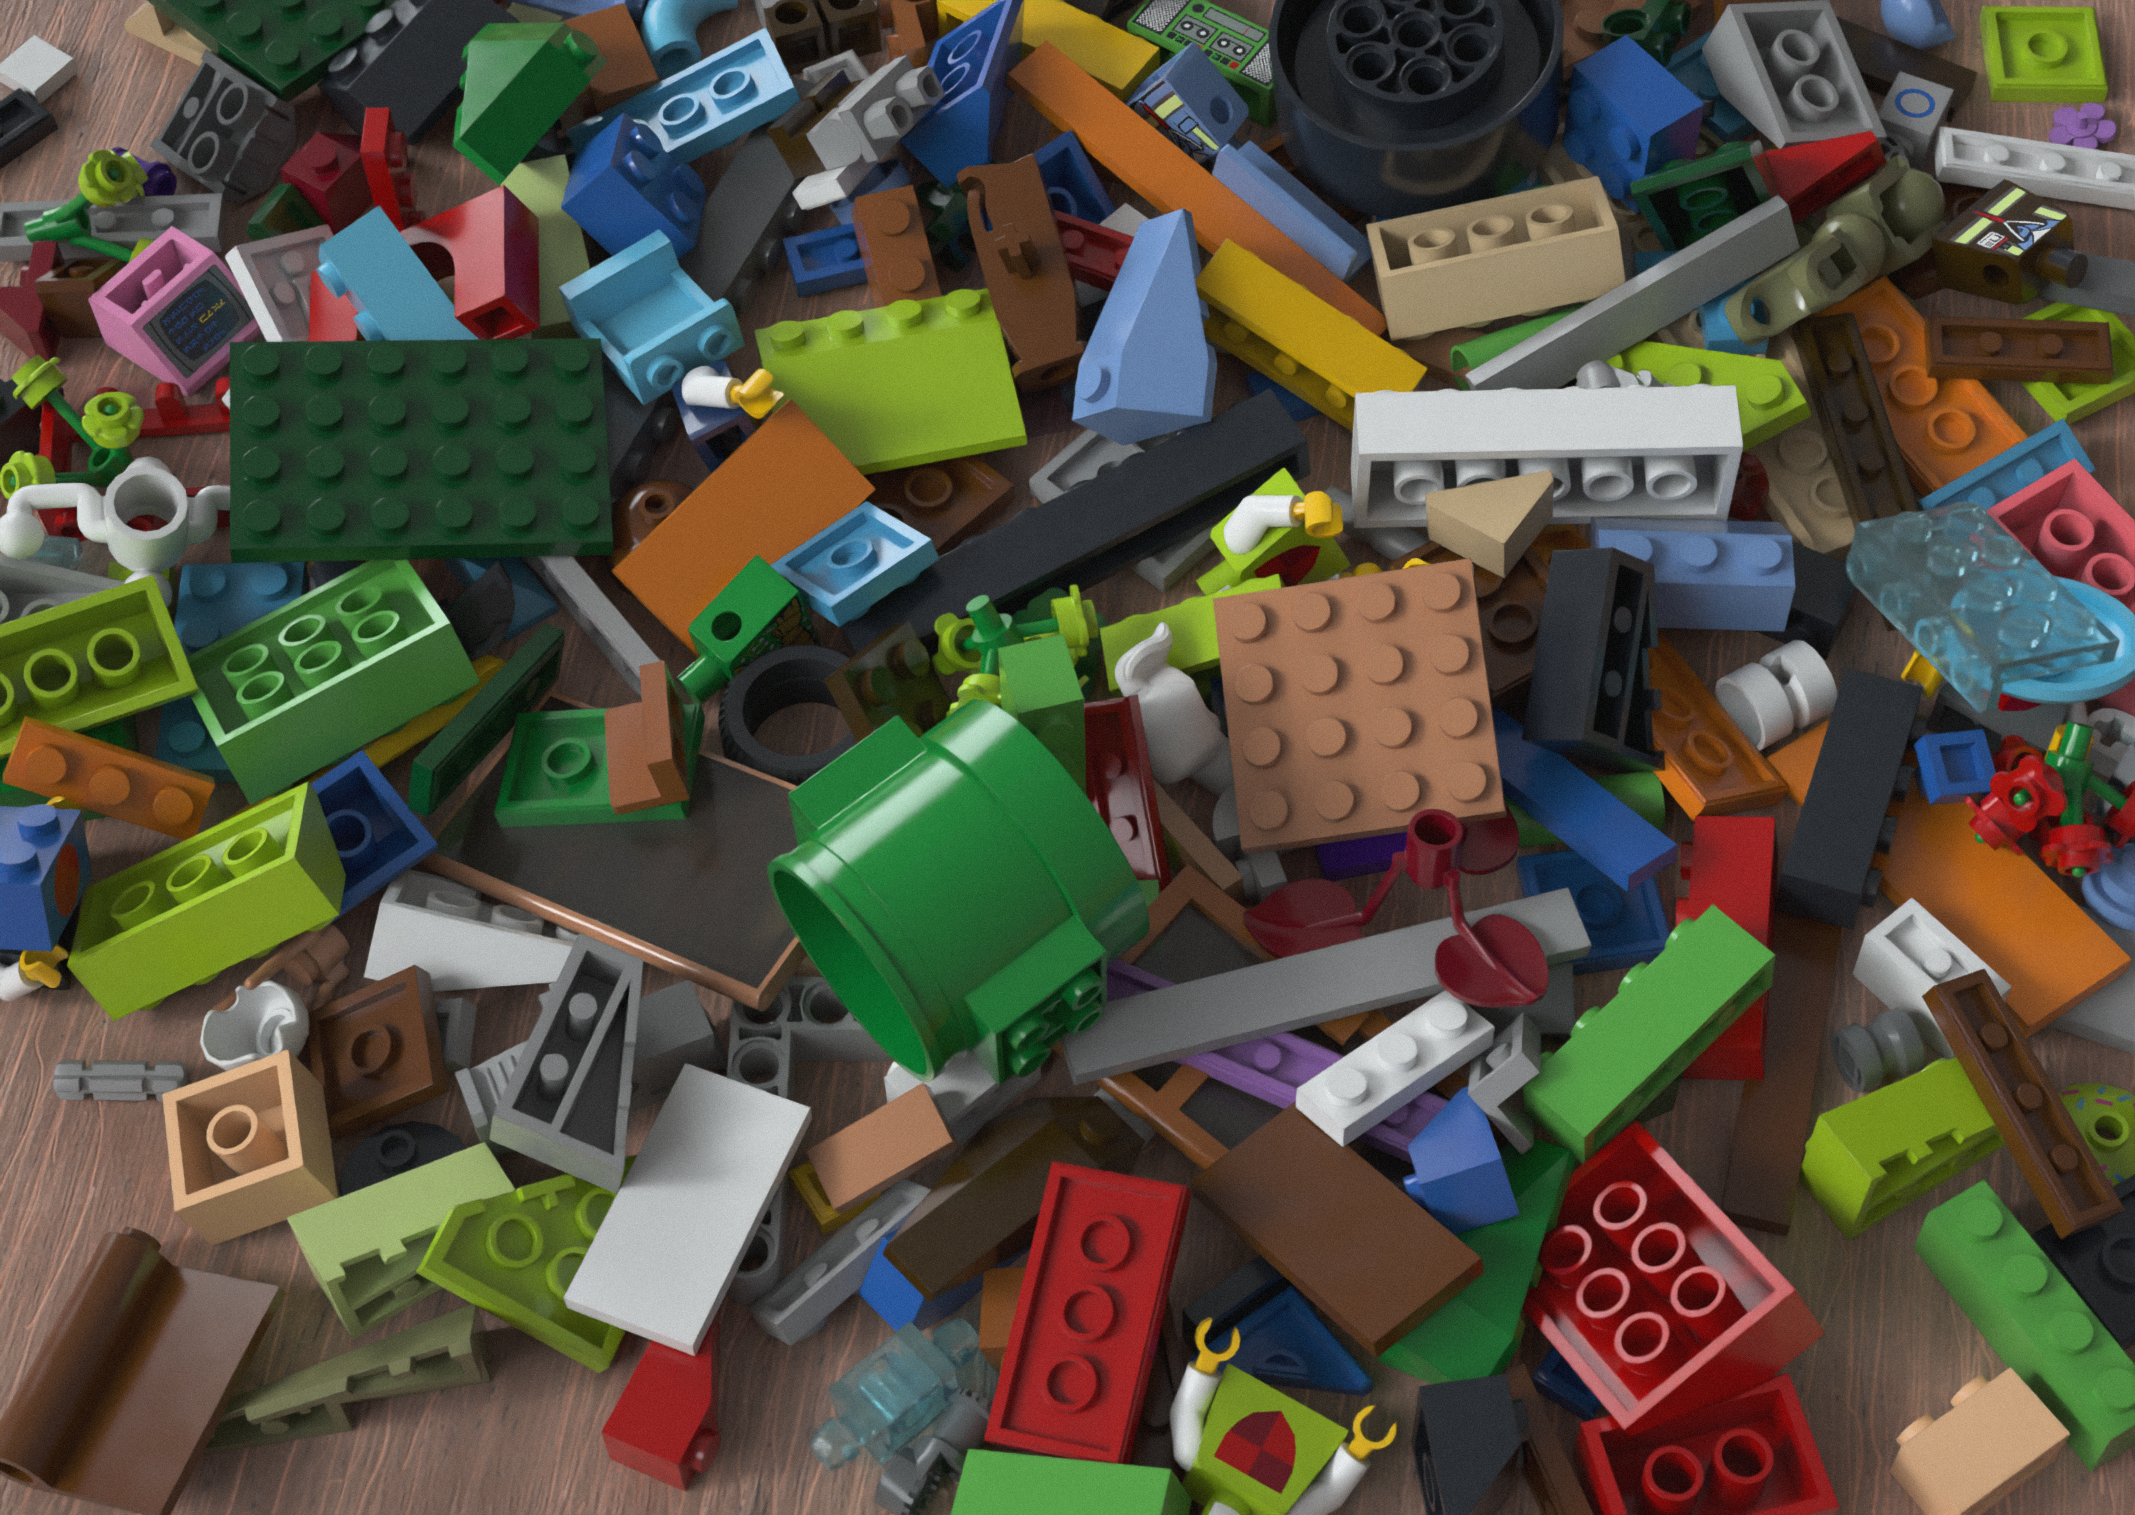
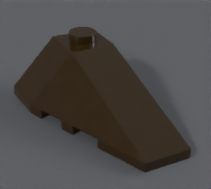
(996, 1186)

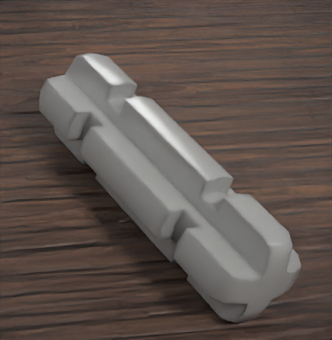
(118, 1079)

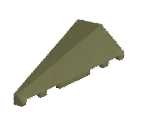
(318, 1400)

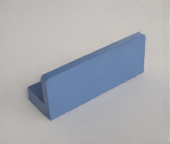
(1293, 210)

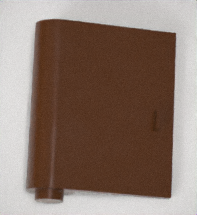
(133, 1378)

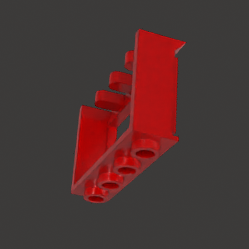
(168, 419)

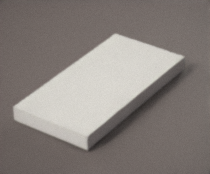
(688, 1209)

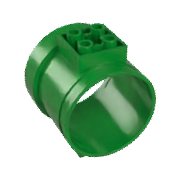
(958, 893)

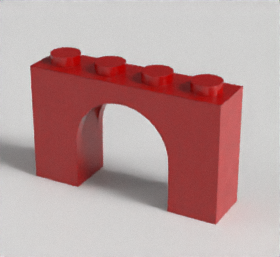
(495, 263)

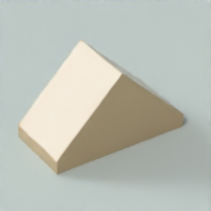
(1491, 519)

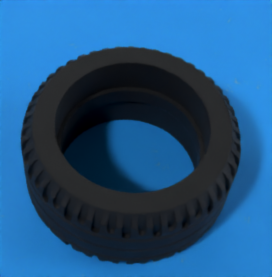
(770, 684)

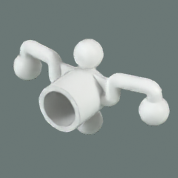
(140, 490)

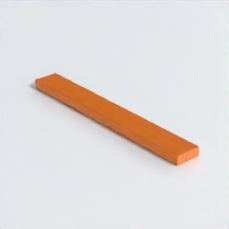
(1171, 177)

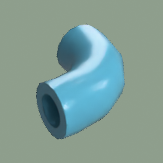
(670, 31)

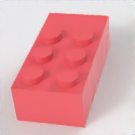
(2077, 536)

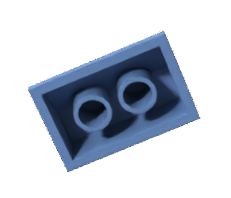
(1710, 569)

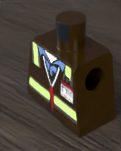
(2008, 247)

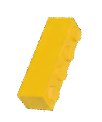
(1100, 49)
(1297, 336)

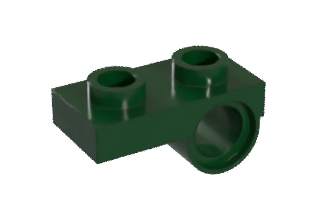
(1653, 27)

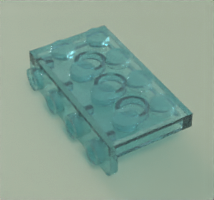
(1973, 600)

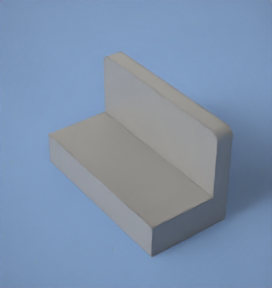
(1501, 1073)

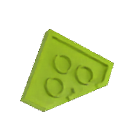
(1764, 388)
(521, 1256)

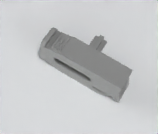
(670, 1032)

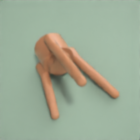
(306, 959)

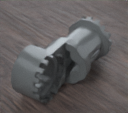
(918, 1471)

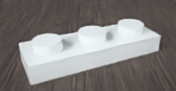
(1394, 1067)

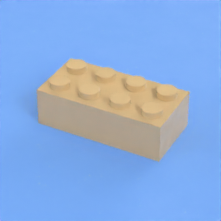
(1496, 258)

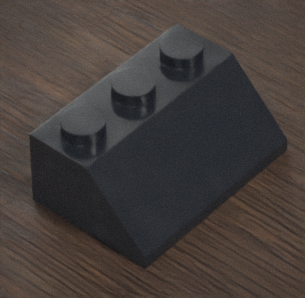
(408, 63)

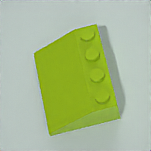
(900, 380)

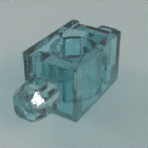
(894, 1393)

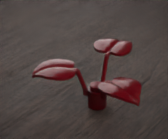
(1483, 965)

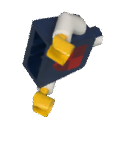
(721, 409)

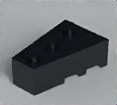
(1593, 662)

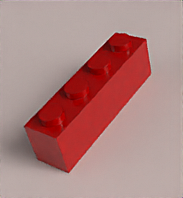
(1736, 870)

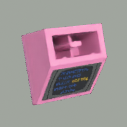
(175, 311)

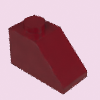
(331, 178)

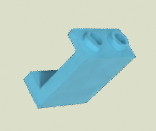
(650, 317)

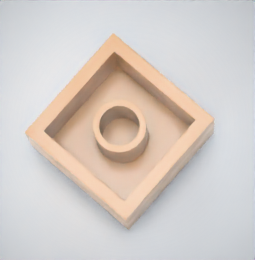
(249, 1147)

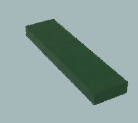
(485, 720)

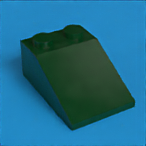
(1702, 195)

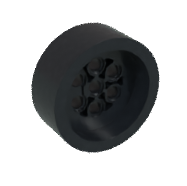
(1416, 97)

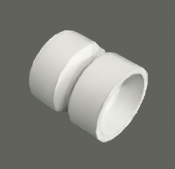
(1780, 693)

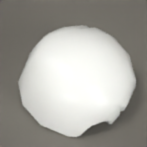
(255, 1026)

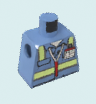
(1191, 105)

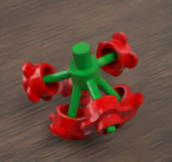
(2052, 791)

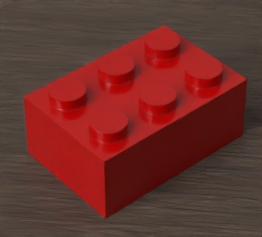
(1721, 1459)

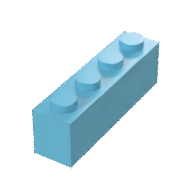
(387, 284)

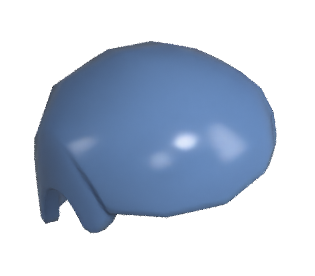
(1917, 22)

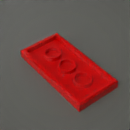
(1088, 1315)

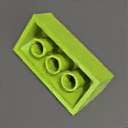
(91, 661)
(208, 904)

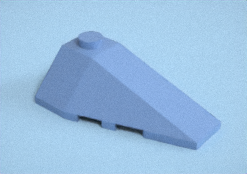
(1149, 351)

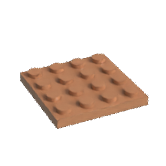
(1358, 706)

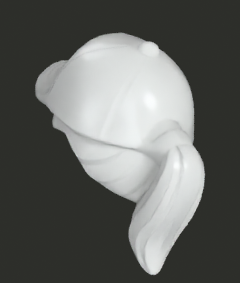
(1178, 727)

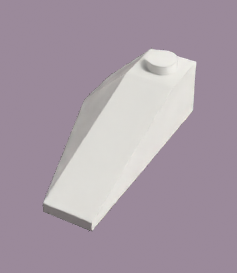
(462, 939)

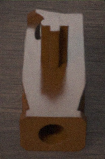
(1026, 270)

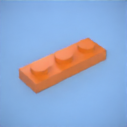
(108, 779)

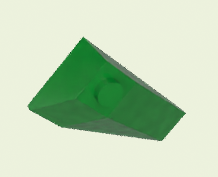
(518, 88)
(1482, 1323)

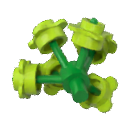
(974, 642)

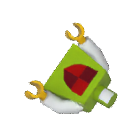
(1282, 535)
(1257, 1447)

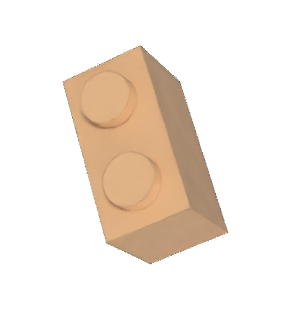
(1979, 1448)

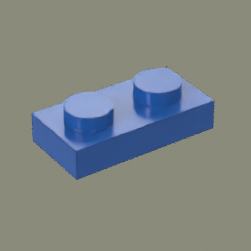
(824, 260)

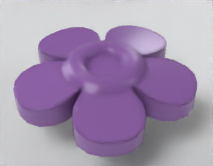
(2082, 127)

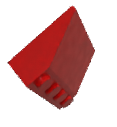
(1659, 1290)

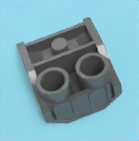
(228, 132)

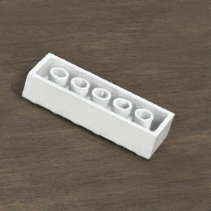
(1606, 448)

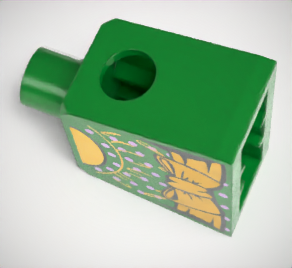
(744, 622)

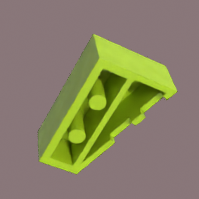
(1193, 633)
(1896, 1146)

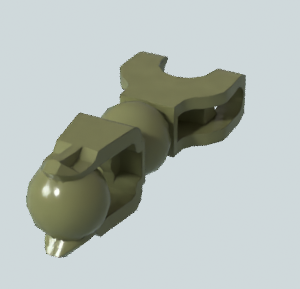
(1866, 237)

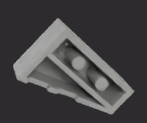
(575, 1073)

